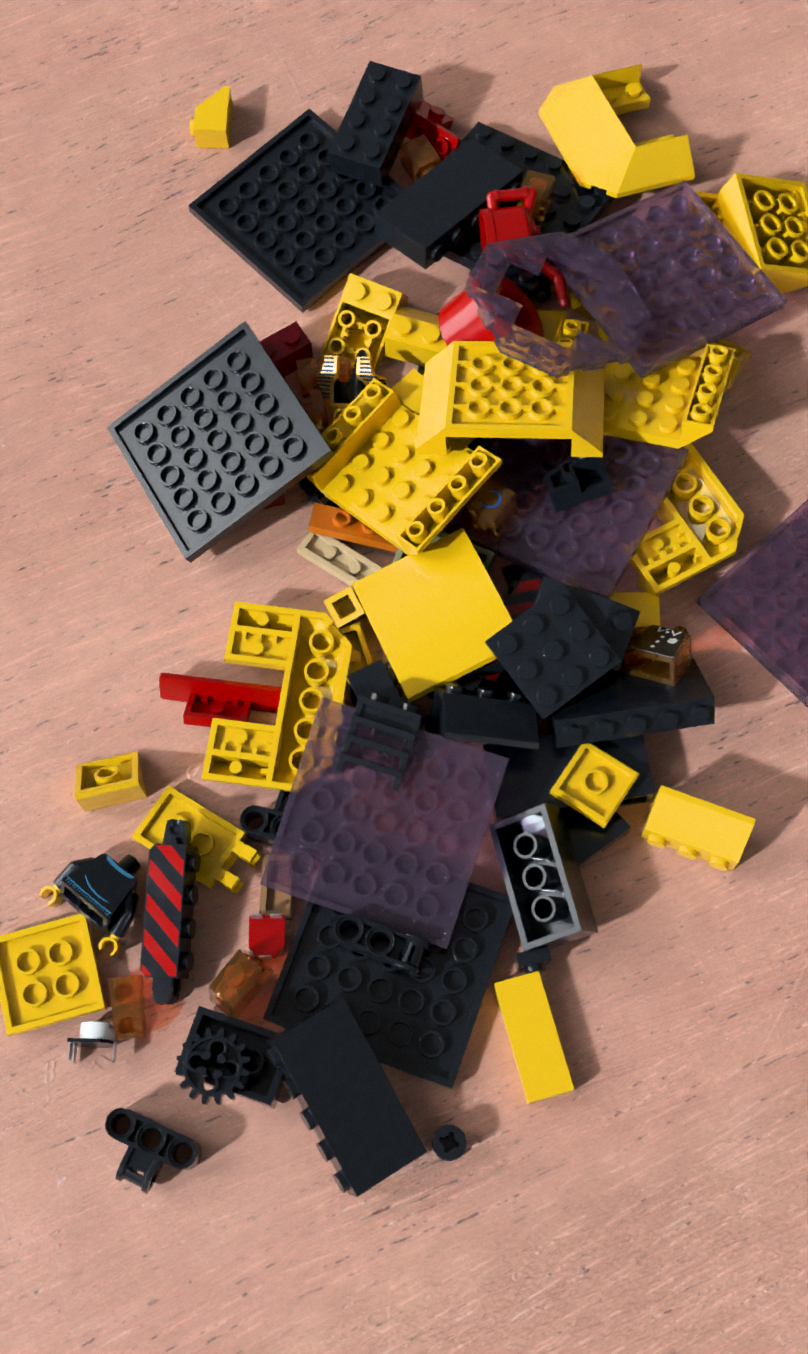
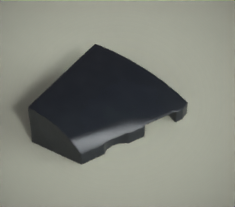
(577, 482)
(590, 837)

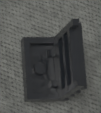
(385, 717)

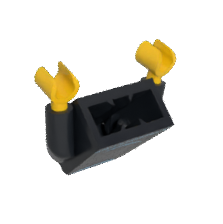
(101, 893)

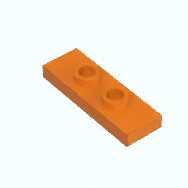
(341, 525)

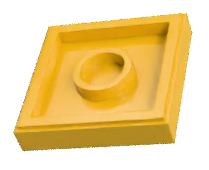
(594, 783)

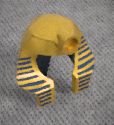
(340, 394)

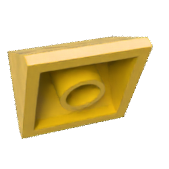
(109, 781)

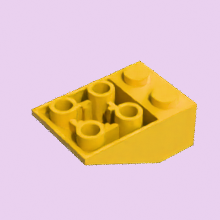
(362, 320)

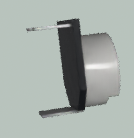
(93, 1036)

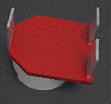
(267, 935)

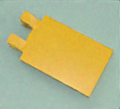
(216, 839)

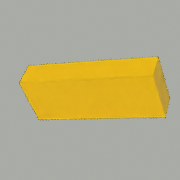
(533, 1037)

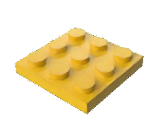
(49, 975)

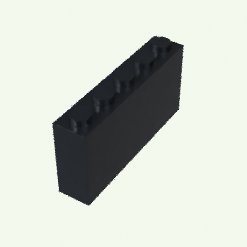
(445, 203)
(632, 706)
(534, 773)
(345, 1097)

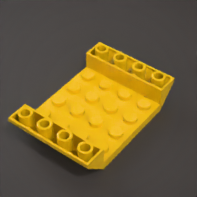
(488, 395)
(667, 405)
(386, 482)

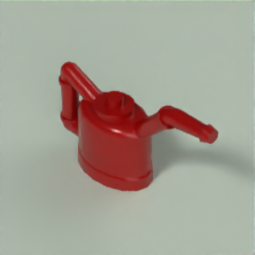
(516, 222)

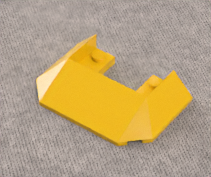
(597, 146)
(697, 530)
(315, 667)

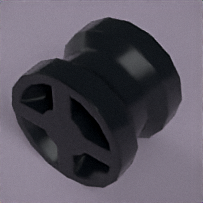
(447, 1148)

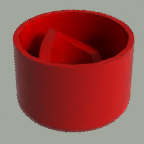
(461, 322)

